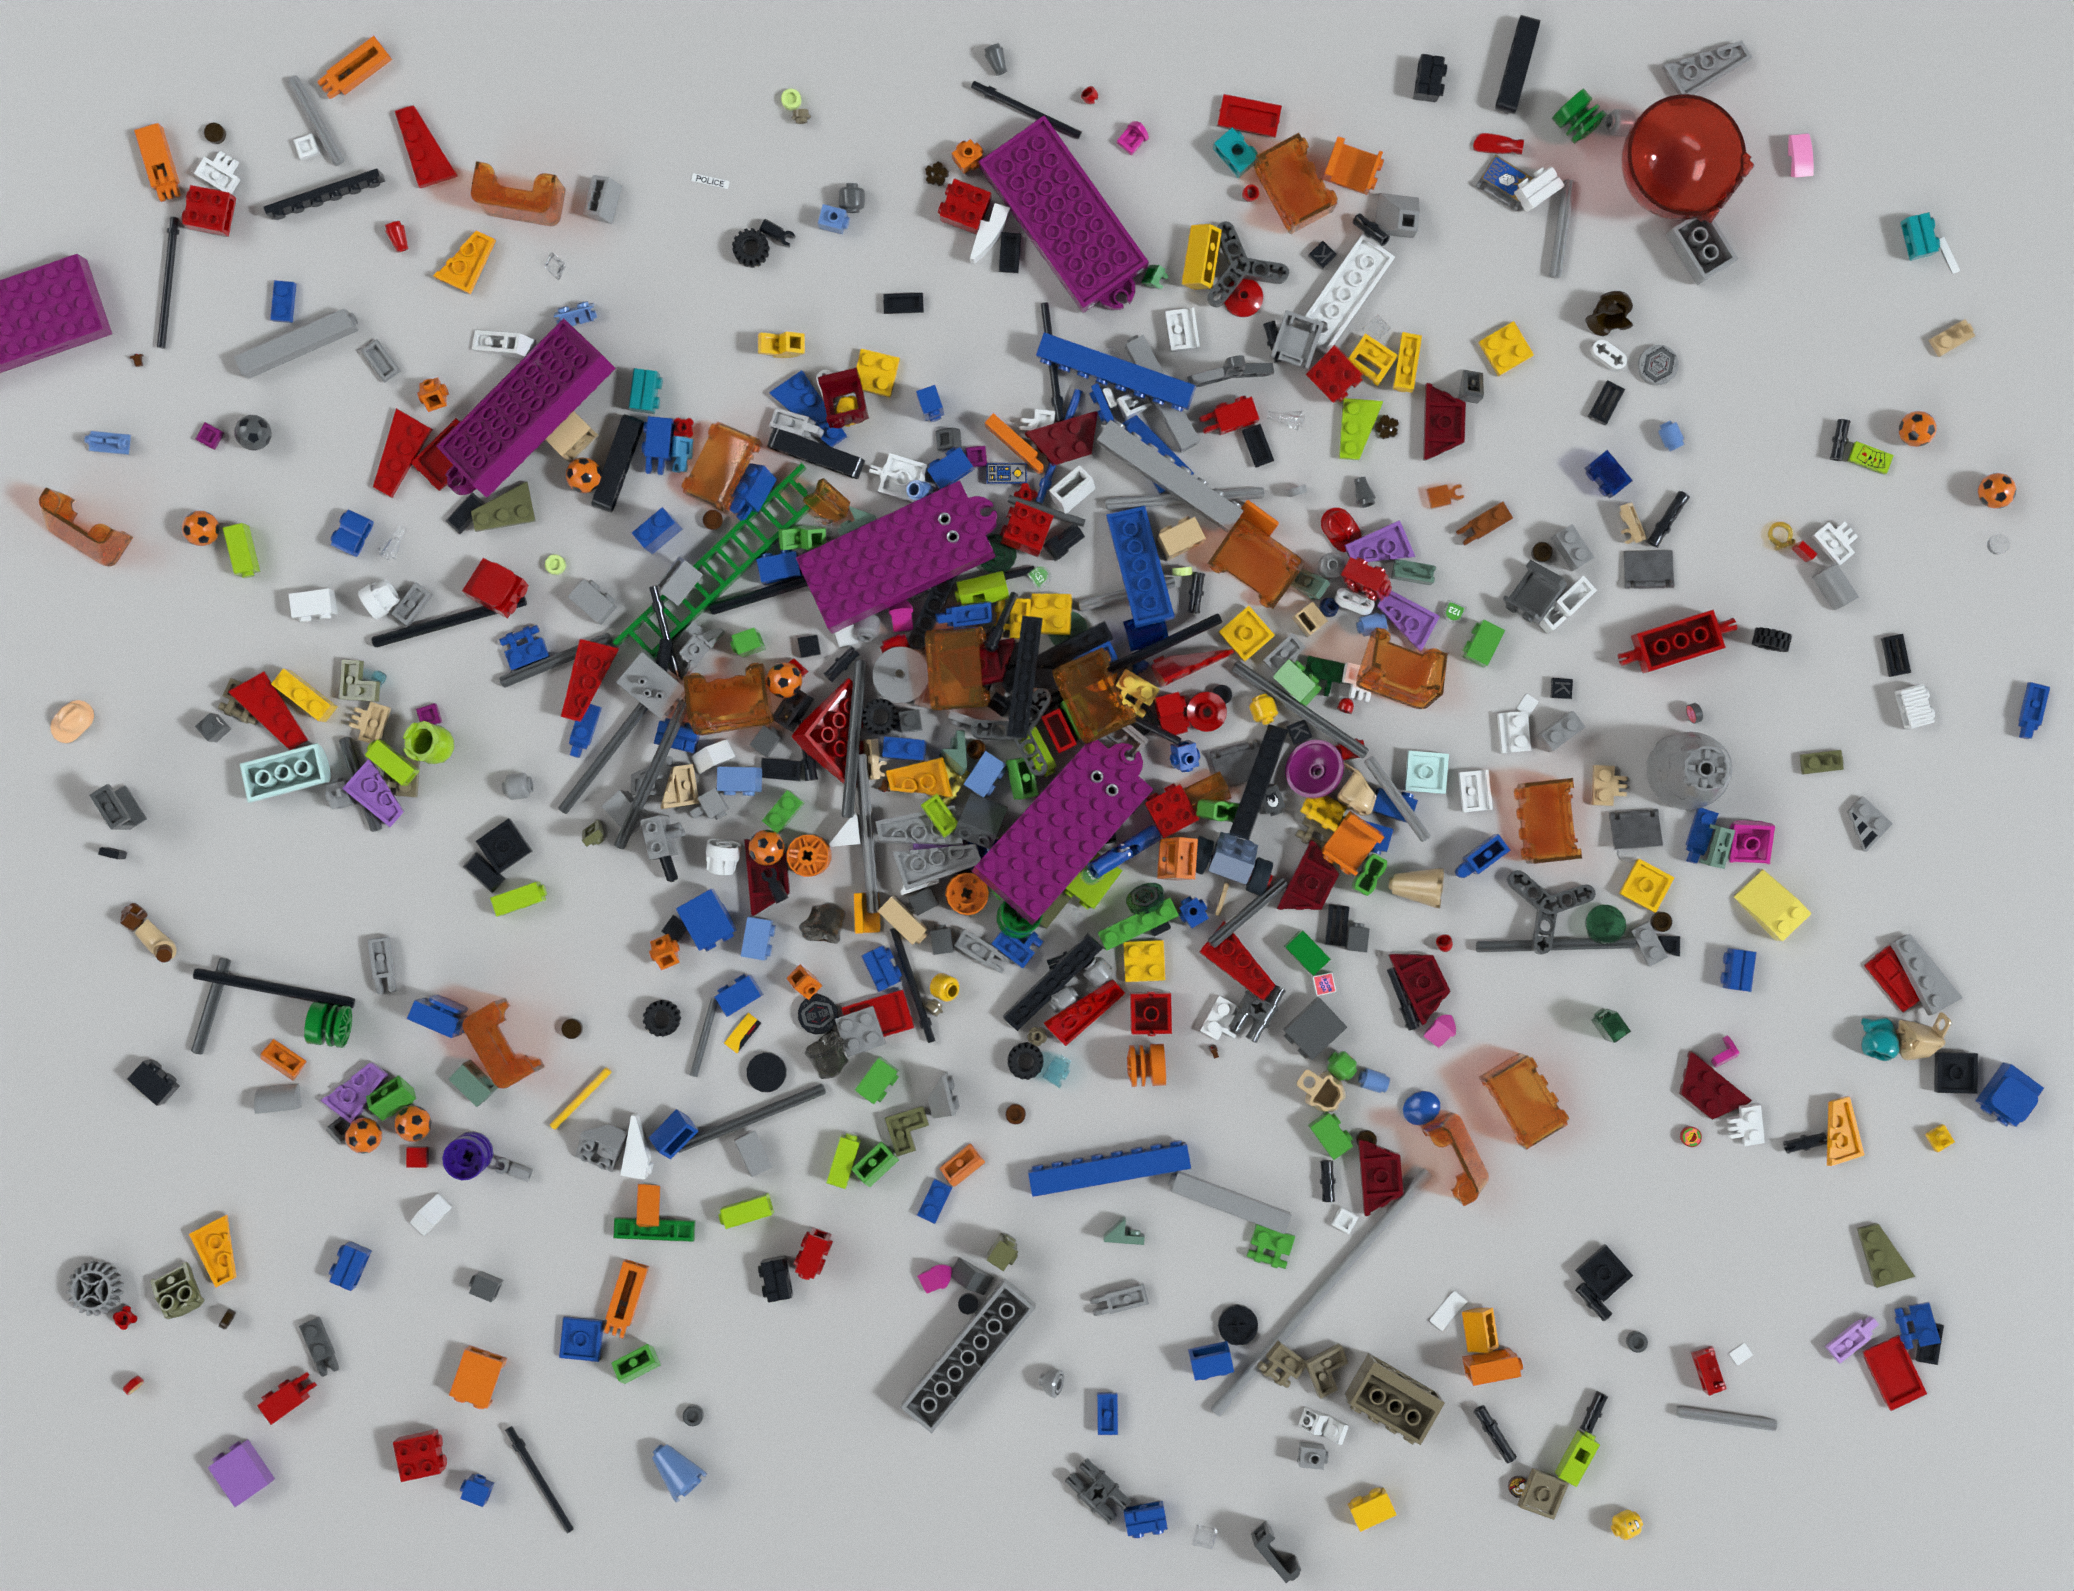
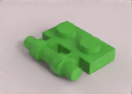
(1271, 1240)

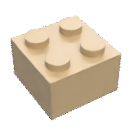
(571, 437)
(1180, 538)

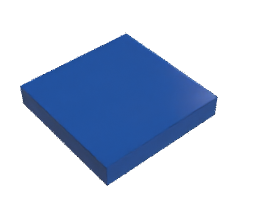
(581, 1339)

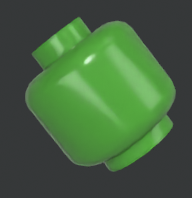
(1342, 1065)

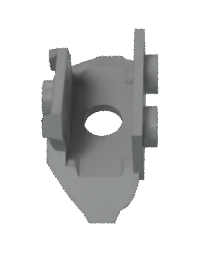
(693, 645)

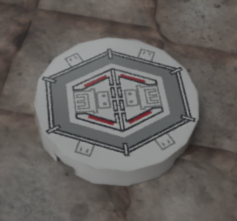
(1658, 365)

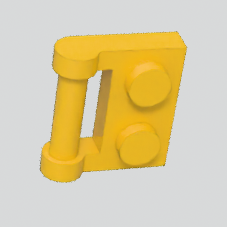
(1375, 354)

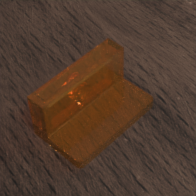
(828, 501)
(1210, 788)

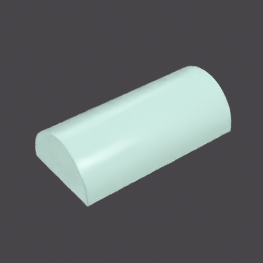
(285, 772)

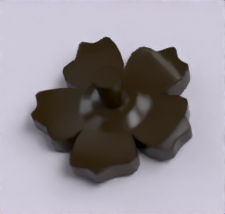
(936, 174)
(1387, 427)

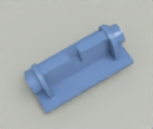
(582, 311)
(108, 442)

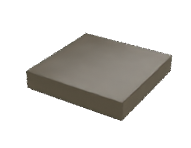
(1542, 1494)

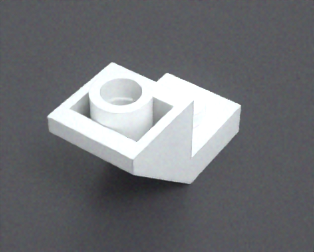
(1324, 1425)

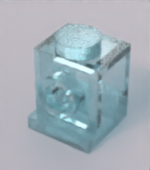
(1057, 1070)

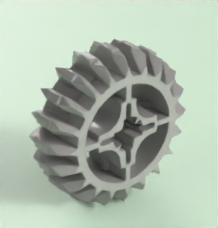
(106, 1297)

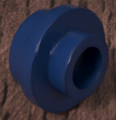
(1328, 607)

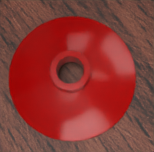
(1245, 307)
(1217, 708)

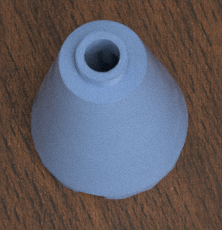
(677, 1471)

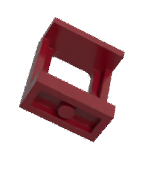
(841, 384)

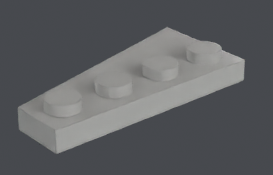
(1700, 71)
(914, 829)
(927, 865)
(1926, 978)

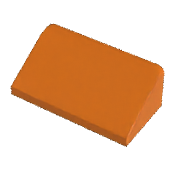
(1258, 517)
(283, 1059)
(962, 1165)
(648, 1205)

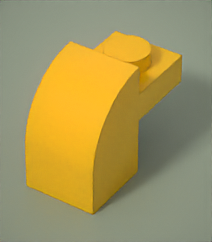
(783, 345)

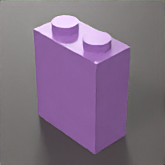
(240, 1472)

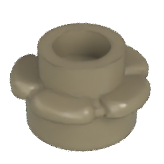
(801, 116)
(934, 1007)
(1042, 1036)

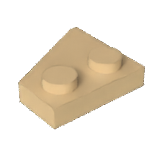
(680, 788)

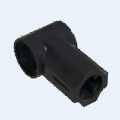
(1060, 544)

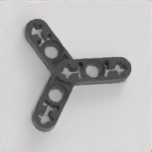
(1248, 271)
(1233, 368)
(985, 734)
(1544, 914)

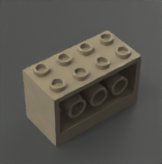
(1412, 1405)

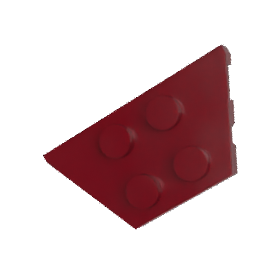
(1442, 422)
(1066, 439)
(996, 663)
(1310, 881)
(758, 888)
(1421, 982)
(1709, 1089)
(1379, 1175)

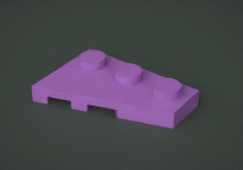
(1382, 544)
(1409, 618)
(373, 793)
(350, 1098)

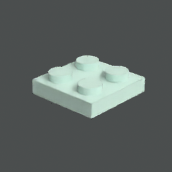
(1426, 772)

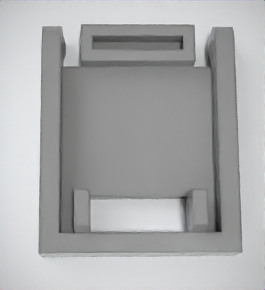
(1296, 344)

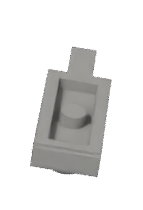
(795, 424)

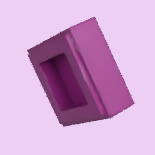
(209, 435)
(977, 456)
(430, 714)

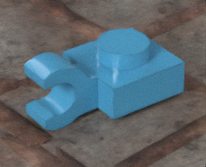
(683, 450)

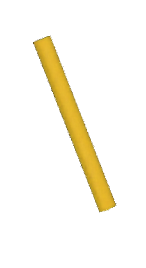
(580, 1098)

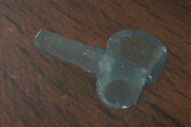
(379, 677)

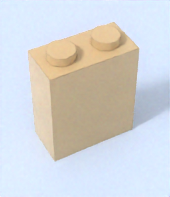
(903, 921)

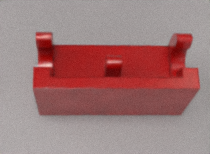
(1708, 1371)

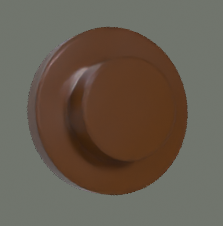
(712, 519)
(975, 749)

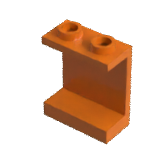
(1352, 167)
(1351, 843)
(477, 1377)

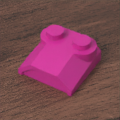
(1751, 841)

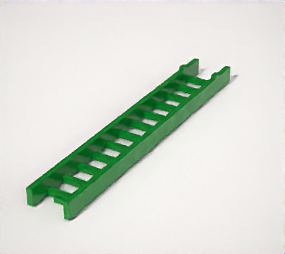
(717, 548)

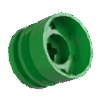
(1579, 116)
(1010, 926)
(328, 1024)

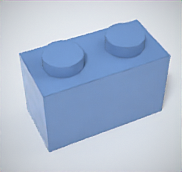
(985, 774)
(739, 780)
(757, 938)

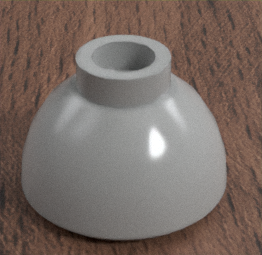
(1052, 1382)

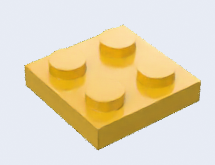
(1506, 348)
(877, 372)
(1054, 610)
(1246, 633)
(1646, 885)
(1144, 961)

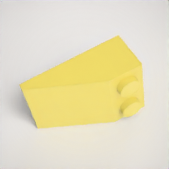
(1772, 906)

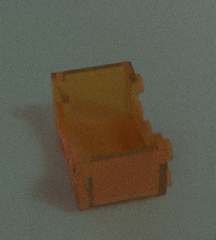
(1293, 184)
(538, 206)
(1092, 696)
(729, 702)
(1546, 821)
(493, 1047)
(1525, 1100)

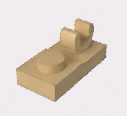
(1952, 337)
(1629, 515)
(872, 750)

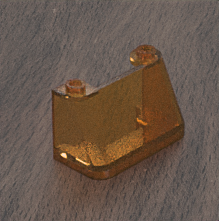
(720, 466)
(99, 544)
(1257, 561)
(955, 668)
(1402, 673)
(1451, 1131)

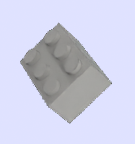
(1701, 248)

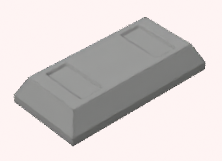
(380, 360)

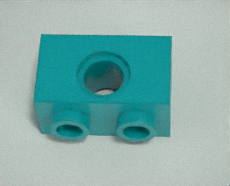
(1237, 163)

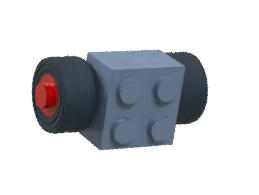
(1234, 860)

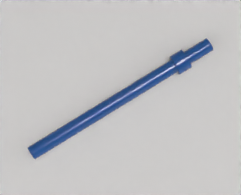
(1045, 483)

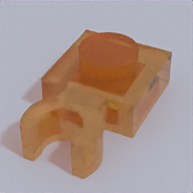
(1441, 496)

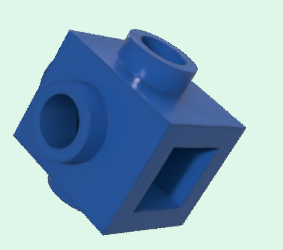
(1184, 756)
(1199, 915)

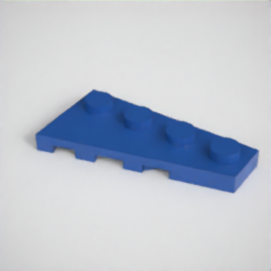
(801, 398)
(1136, 425)

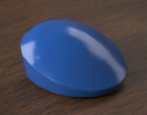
(1421, 1108)

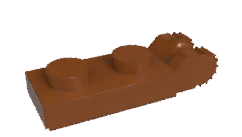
(1486, 522)

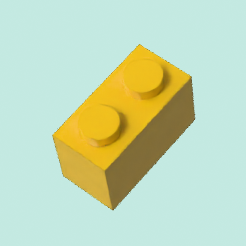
(1371, 1508)

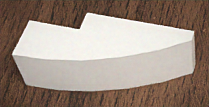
(989, 232)
(1567, 604)

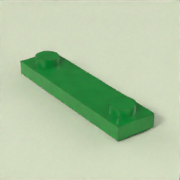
(667, 1230)

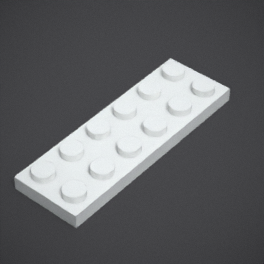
(1347, 290)

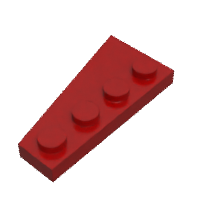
(425, 154)
(401, 448)
(587, 674)
(269, 709)
(1239, 964)
(1080, 1015)

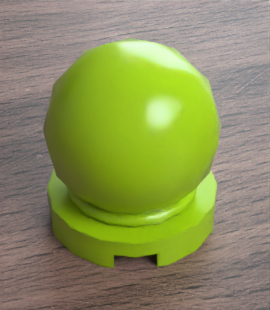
(428, 743)

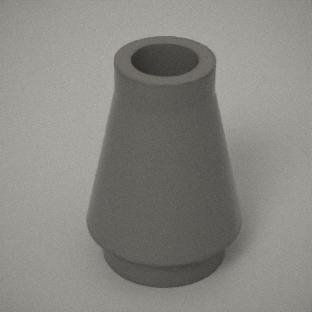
(995, 57)
(1364, 494)

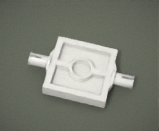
(898, 474)

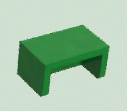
(1307, 952)

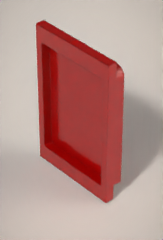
(433, 462)
(890, 1010)
(1894, 1373)

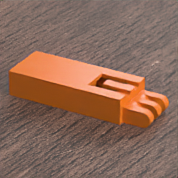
(362, 62)
(154, 152)
(1014, 442)
(627, 1289)

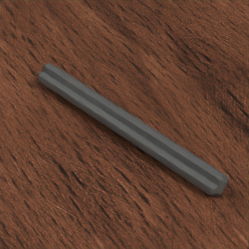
(548, 663)

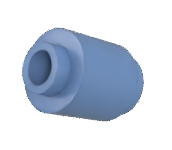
(1671, 435)
(918, 489)
(1370, 622)
(1374, 1080)

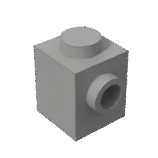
(1312, 1455)

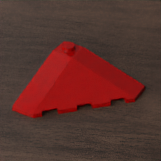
(1176, 667)
(826, 731)

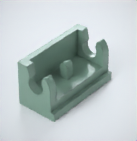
(1413, 572)
(1719, 847)
(473, 1083)

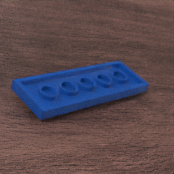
(1140, 566)

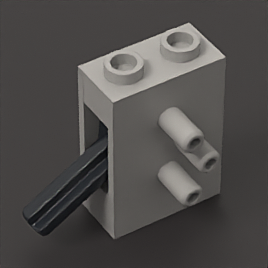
(653, 682)
(661, 843)

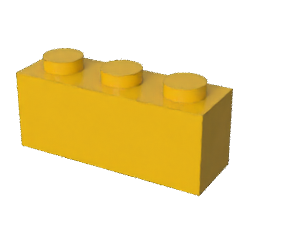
(1201, 256)
(304, 695)

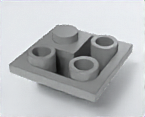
(1398, 214)
(941, 1098)
(601, 1146)

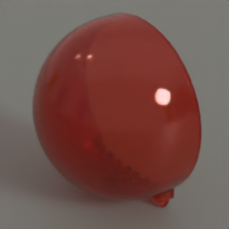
(1684, 158)

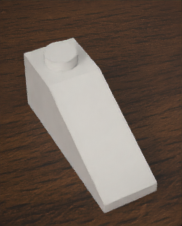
(503, 343)
(637, 1154)

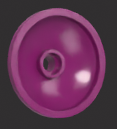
(1307, 761)

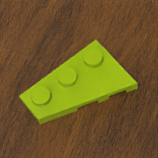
(1356, 426)

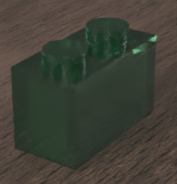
(1610, 1025)

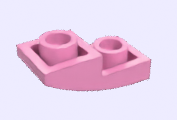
(1802, 155)

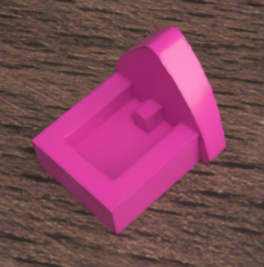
(1133, 137)
(902, 616)
(1441, 1030)
(1731, 1053)
(935, 1278)

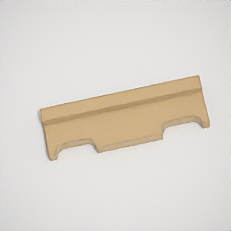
(1221, 899)

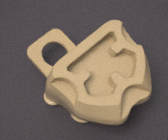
(1357, 793)
(1921, 1040)
(1325, 1092)

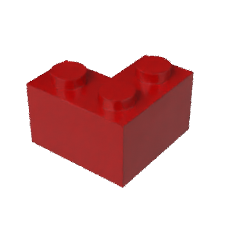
(1170, 713)

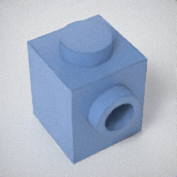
(833, 219)

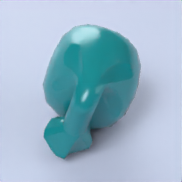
(1880, 1039)

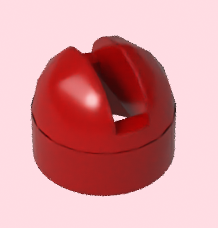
(1089, 95)
(1253, 193)
(1346, 705)
(1444, 943)

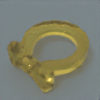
(1779, 545)

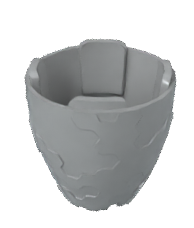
(1677, 774)

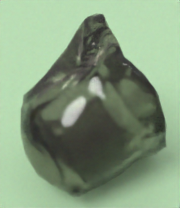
(824, 923)
(827, 1055)

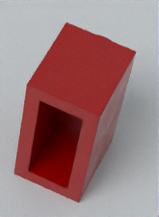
(1058, 731)

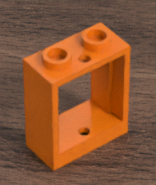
(1173, 867)
(1492, 1366)

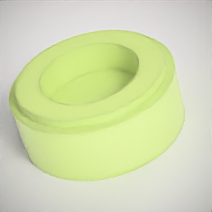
(791, 99)
(555, 564)
(1182, 571)

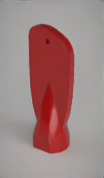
(1497, 144)

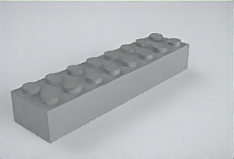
(968, 1355)

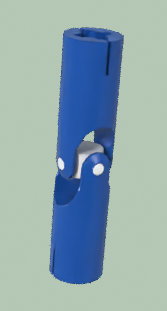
(1122, 852)

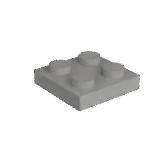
(860, 1031)

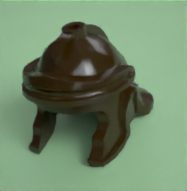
(1610, 313)

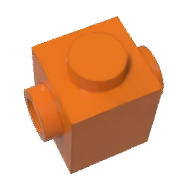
(807, 985)

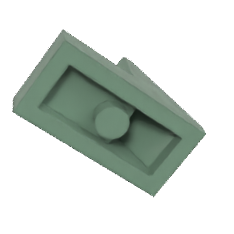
(861, 519)
(1310, 584)
(956, 756)
(1118, 1235)

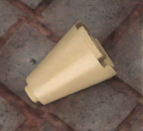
(1419, 886)

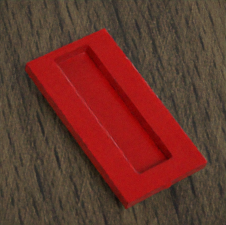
(1249, 115)
(1892, 978)

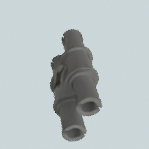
(1261, 1020)
(1099, 1481)

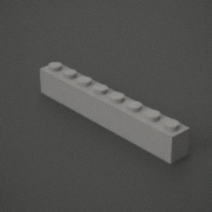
(1169, 476)

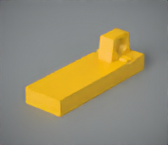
(1407, 362)

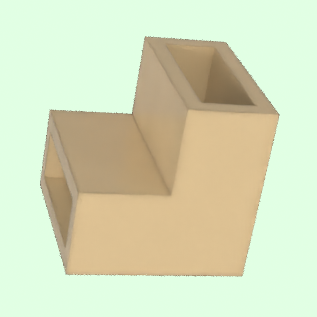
(1309, 619)

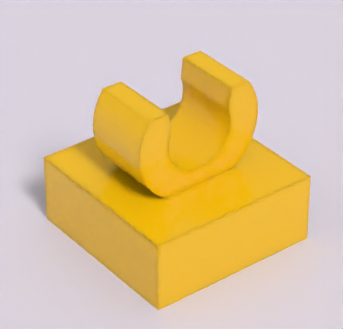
(1939, 1138)

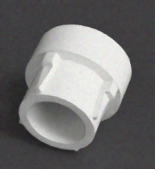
(379, 598)
(722, 856)

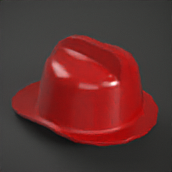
(1339, 528)

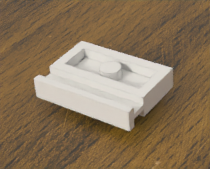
(1182, 329)
(1514, 732)
(1475, 791)

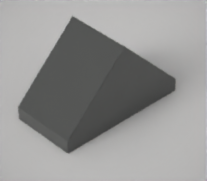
(1471, 387)
(971, 1276)

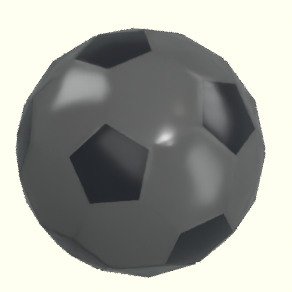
(253, 432)

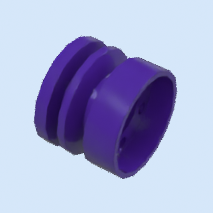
(465, 1166)

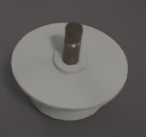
(900, 674)

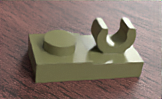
(1821, 762)
(593, 834)

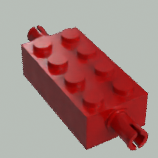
(1677, 641)

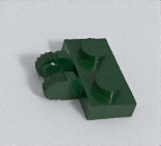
(1325, 670)

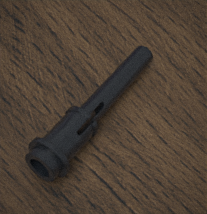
(997, 631)
(1406, 1009)

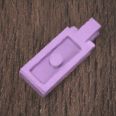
(1851, 1339)

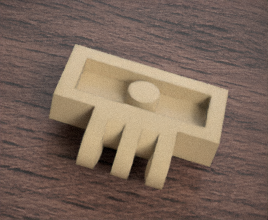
(371, 722)
(1606, 785)

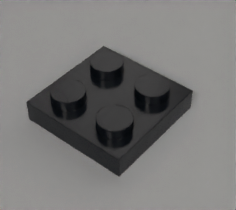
(504, 846)
(1956, 1072)
(1604, 1273)

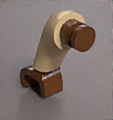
(155, 941)

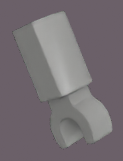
(515, 1170)

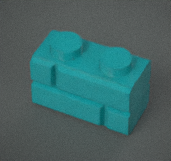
(1920, 236)
(645, 391)

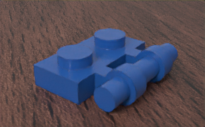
(527, 653)
(1015, 949)
(1923, 1322)

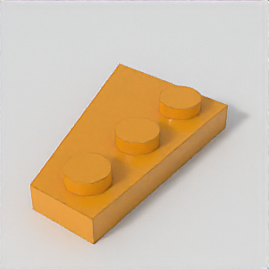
(467, 264)
(923, 777)
(1843, 1133)
(216, 1250)

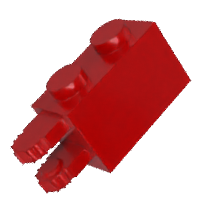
(1232, 416)
(285, 1399)

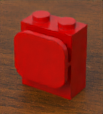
(495, 588)

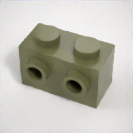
(1003, 1251)

